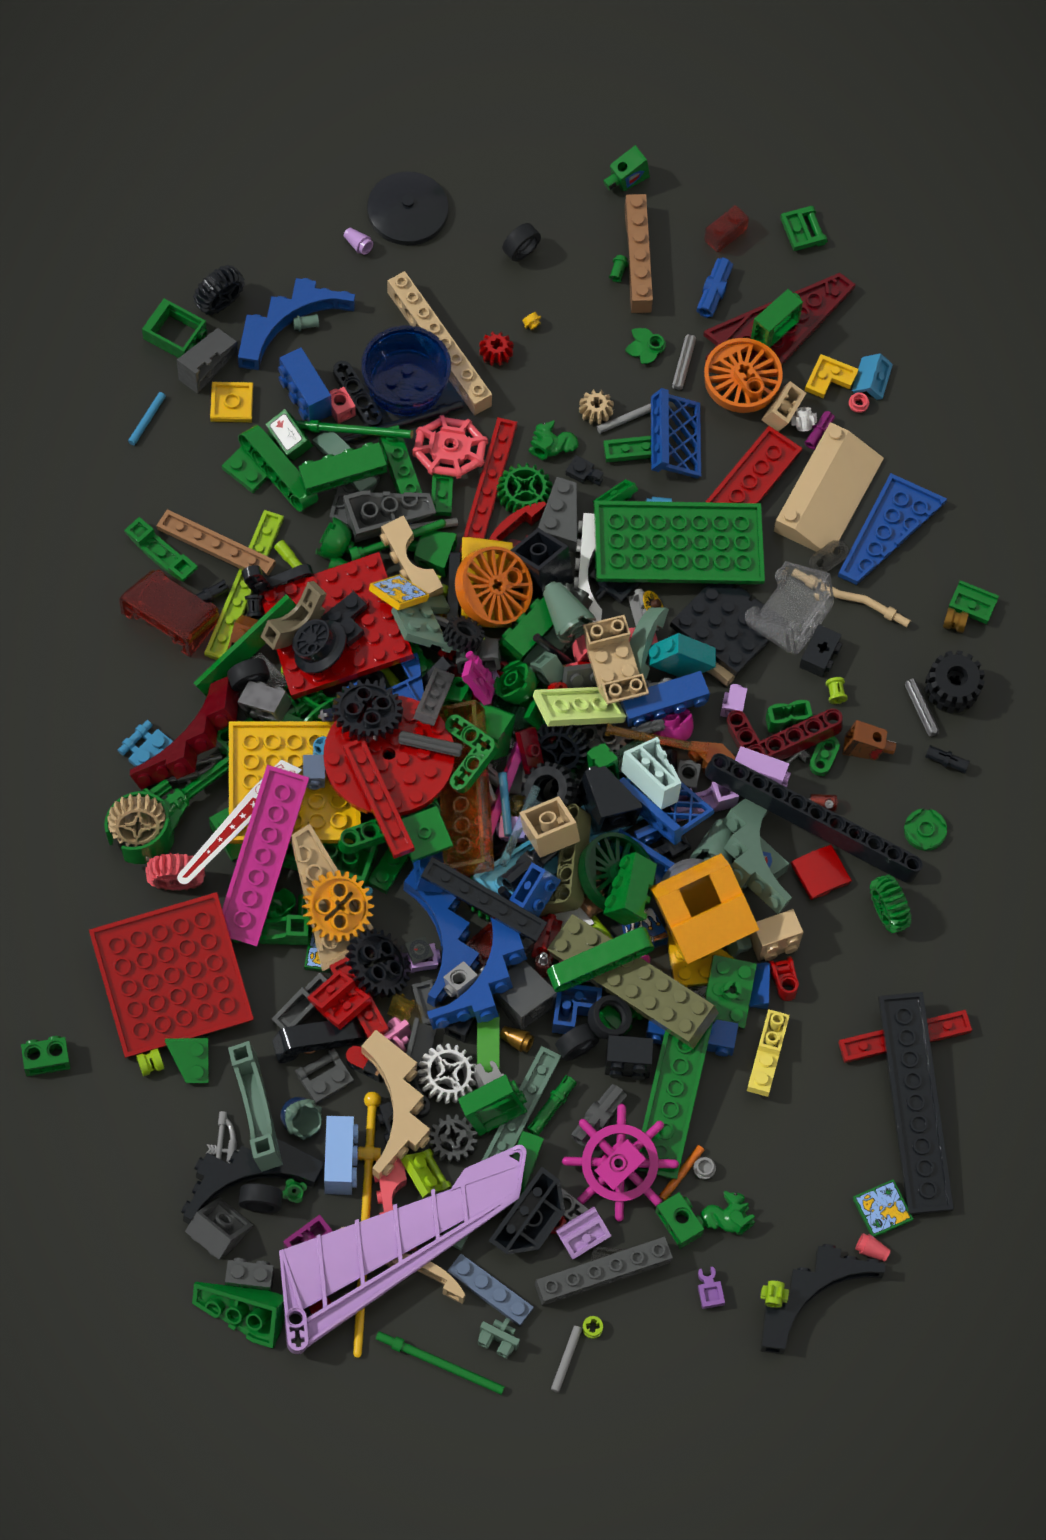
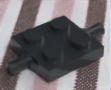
(617, 590)

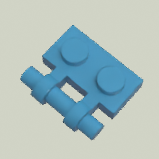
(152, 746)

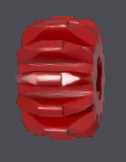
(496, 348)

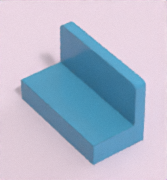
(873, 375)

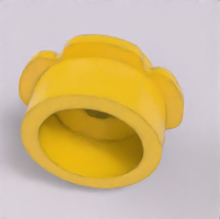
(531, 321)

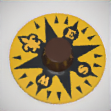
(651, 600)

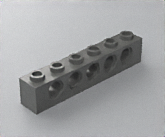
(603, 1271)

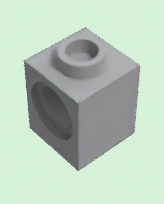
(461, 973)

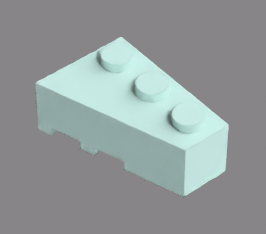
(651, 773)

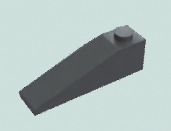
(371, 510)

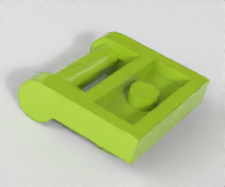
(424, 1177)

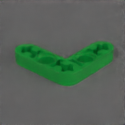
(477, 753)

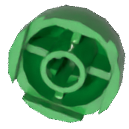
(335, 540)
(516, 683)

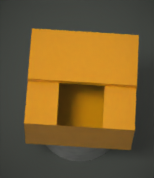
(703, 906)

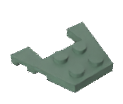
(420, 624)

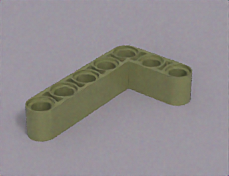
(569, 892)

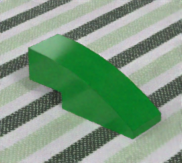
(533, 1147)

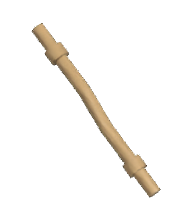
(889, 613)

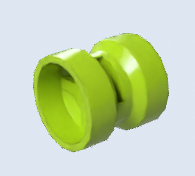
(145, 1064)

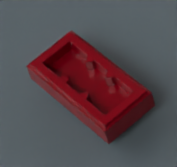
(529, 748)

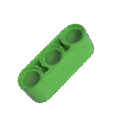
(488, 1043)

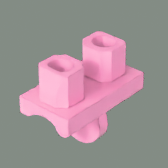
(398, 1033)

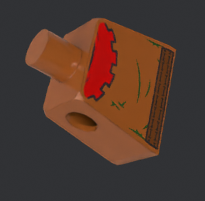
(867, 741)

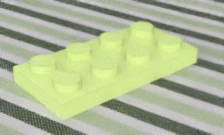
(576, 707)

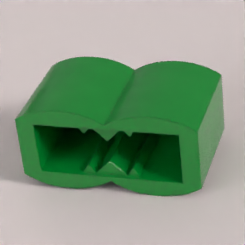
(783, 716)

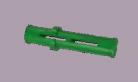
(556, 1099)

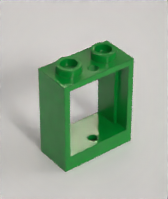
(159, 317)
(777, 318)
(499, 1112)

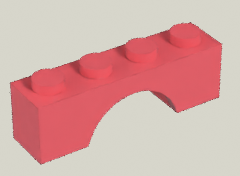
(390, 1185)

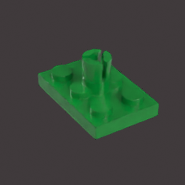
(730, 988)

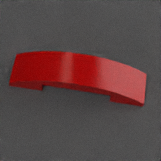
(527, 514)

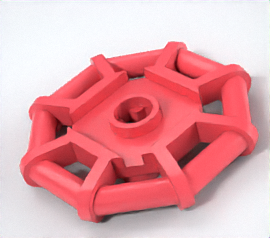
(451, 456)

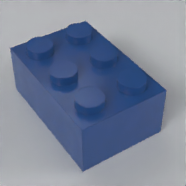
(304, 386)

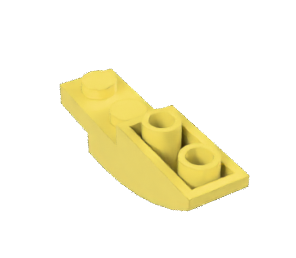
(768, 1053)

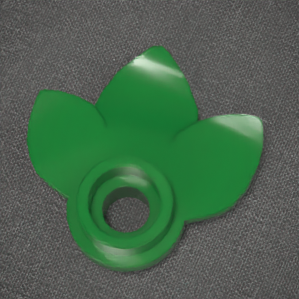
(643, 347)

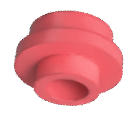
(859, 397)

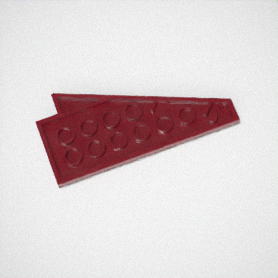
(818, 303)

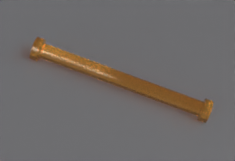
(702, 748)

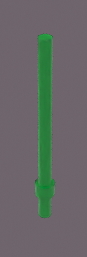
(317, 426)
(398, 1344)

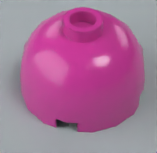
(677, 726)

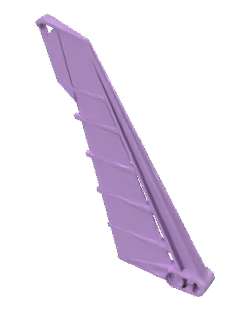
(343, 1256)

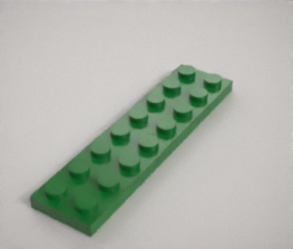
(674, 1098)

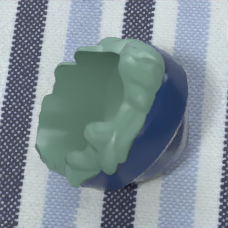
(301, 1117)

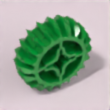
(523, 479)
(890, 903)

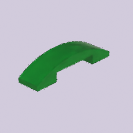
(159, 551)

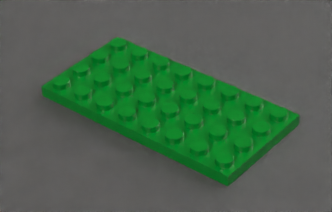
(679, 542)

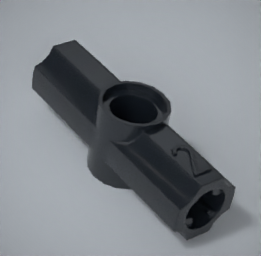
(515, 874)

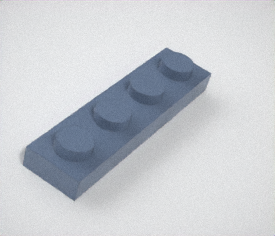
(490, 1290)

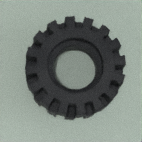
(463, 634)

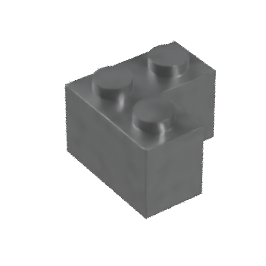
(264, 702)

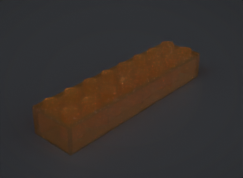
(468, 813)

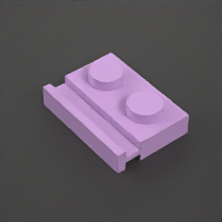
(583, 1233)

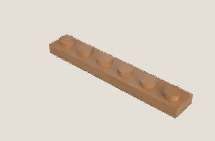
(213, 542)

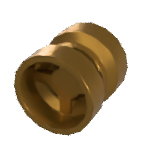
(955, 620)

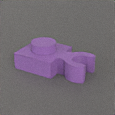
(710, 1292)

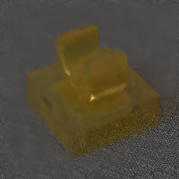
(401, 1007)

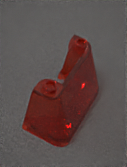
(170, 610)

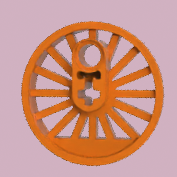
(742, 374)
(499, 597)

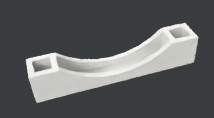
(586, 547)

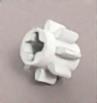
(804, 419)

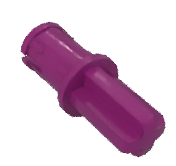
(819, 429)

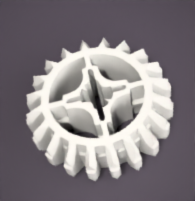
(442, 1065)

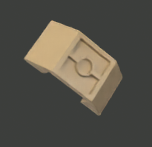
(613, 660)

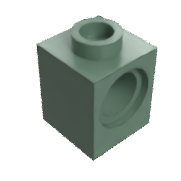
(548, 668)

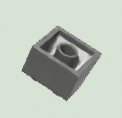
(218, 1228)

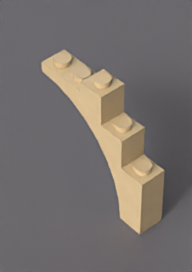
(406, 1130)

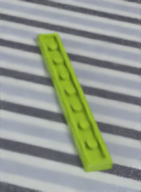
(236, 604)

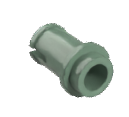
(305, 322)

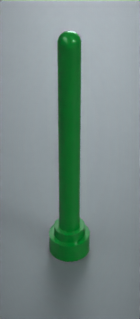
(357, 553)

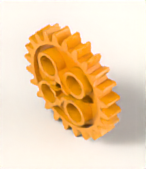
(325, 891)

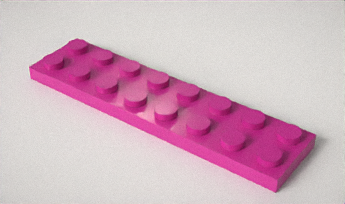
(263, 853)

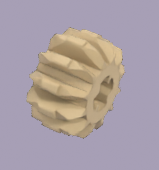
(593, 400)

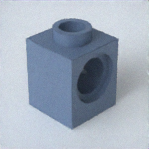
(314, 769)

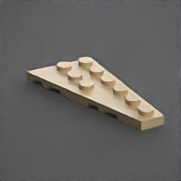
(311, 862)

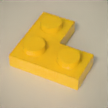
(828, 371)

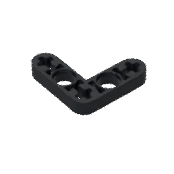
(259, 582)

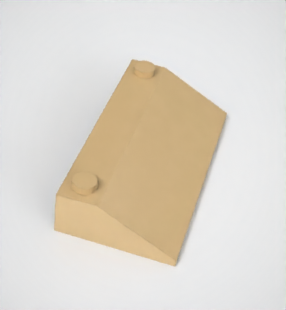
(828, 489)

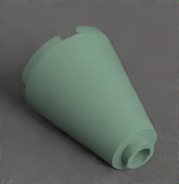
(566, 612)
(714, 843)

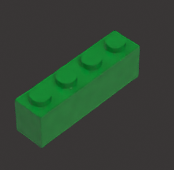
(342, 468)

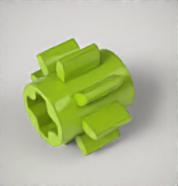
(774, 1294)

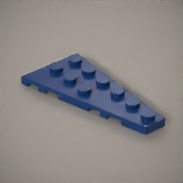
(894, 517)

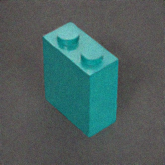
(682, 655)

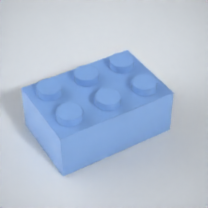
(341, 1155)

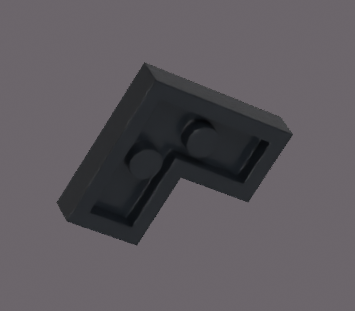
(345, 613)

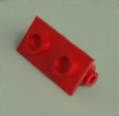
(547, 936)

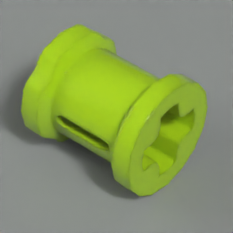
(836, 690)

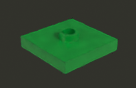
(427, 833)

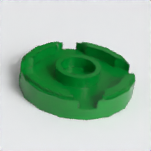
(925, 829)

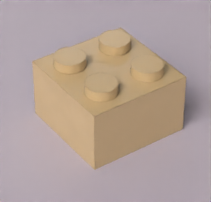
(549, 826)
(776, 935)

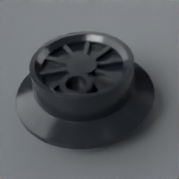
(318, 645)

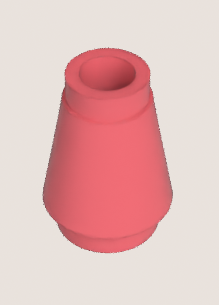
(871, 1247)

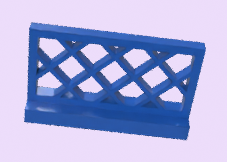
(661, 431)
(665, 821)

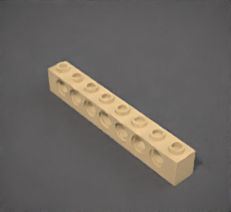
(420, 314)

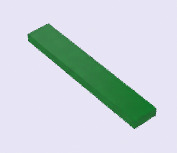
(244, 647)

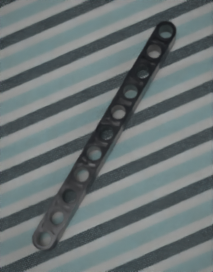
(813, 817)

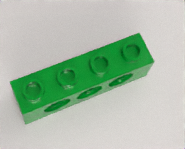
(399, 464)

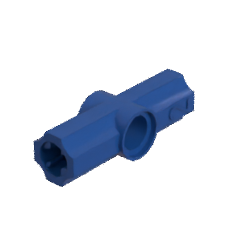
(714, 287)

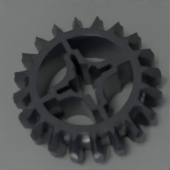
(219, 290)
(563, 744)

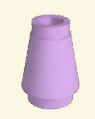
(359, 241)

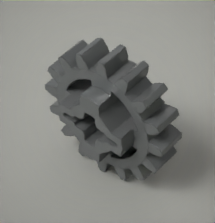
(445, 1142)

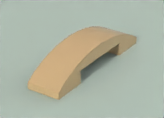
(451, 1287)

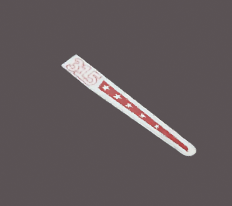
(227, 830)

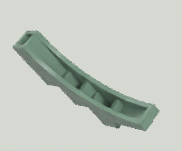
(750, 864)

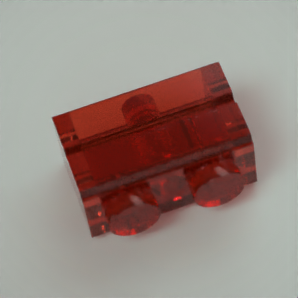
(726, 228)

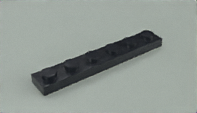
(484, 899)

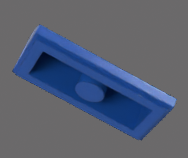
(760, 989)

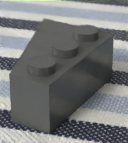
(206, 359)
(561, 513)

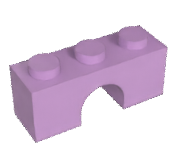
(716, 797)

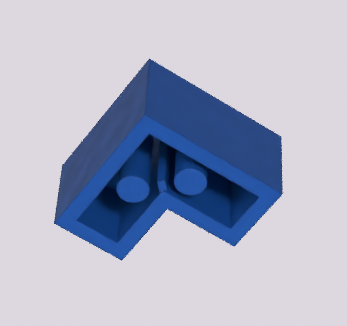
(572, 1003)

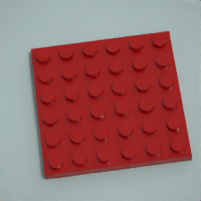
(374, 651)
(171, 974)

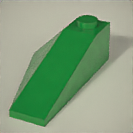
(249, 1310)

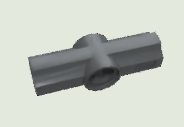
(600, 1113)

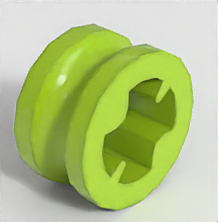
(587, 1322)

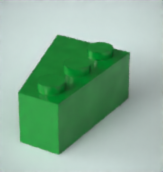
(630, 889)

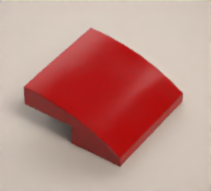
(821, 872)
(339, 999)

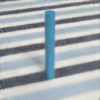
(147, 418)
(505, 804)

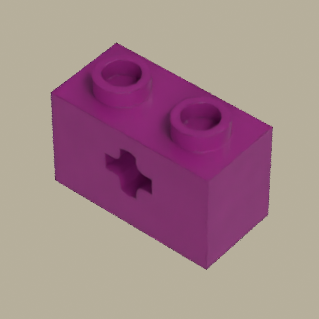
(308, 1232)

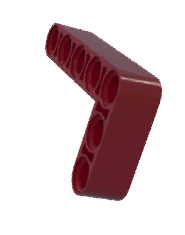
(782, 739)

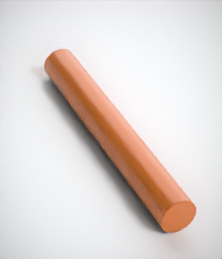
(684, 1169)

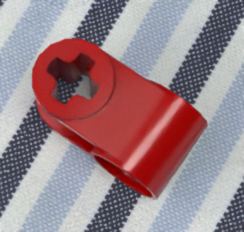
(784, 974)

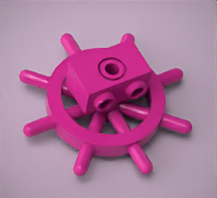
(620, 1163)

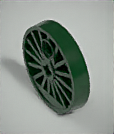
(605, 862)

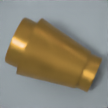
(517, 1038)

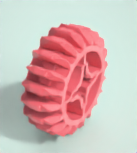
(164, 869)

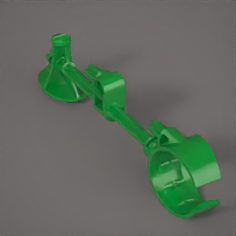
(176, 803)

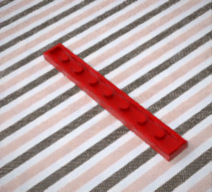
(487, 487)

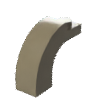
(281, 631)

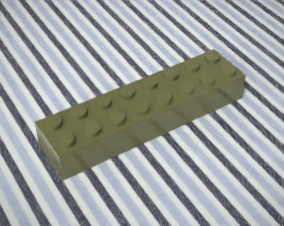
(640, 986)

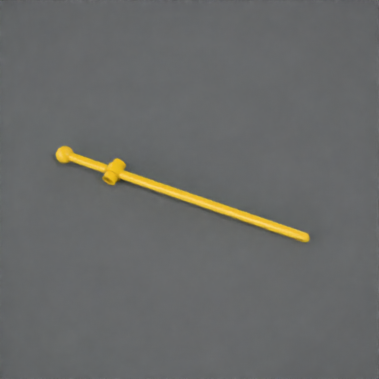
(369, 1155)

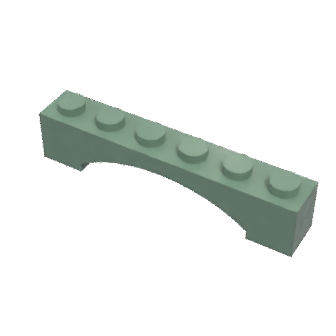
(261, 1126)

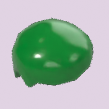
(281, 904)

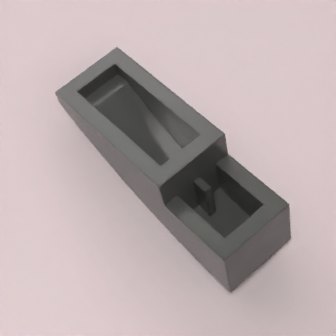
(299, 1008)

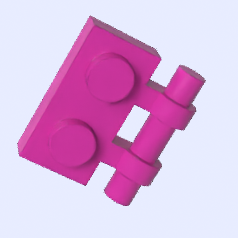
(478, 678)

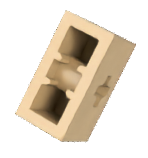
(784, 406)

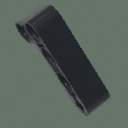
(314, 1037)

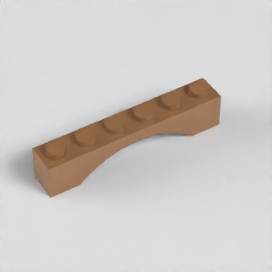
(639, 253)

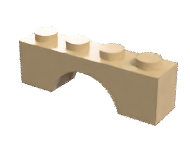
(398, 537)

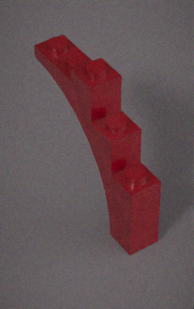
(200, 736)

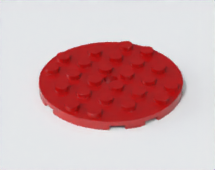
(411, 776)

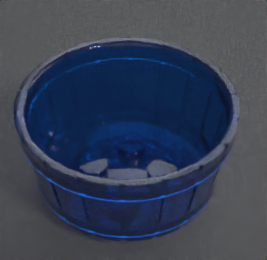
(406, 369)

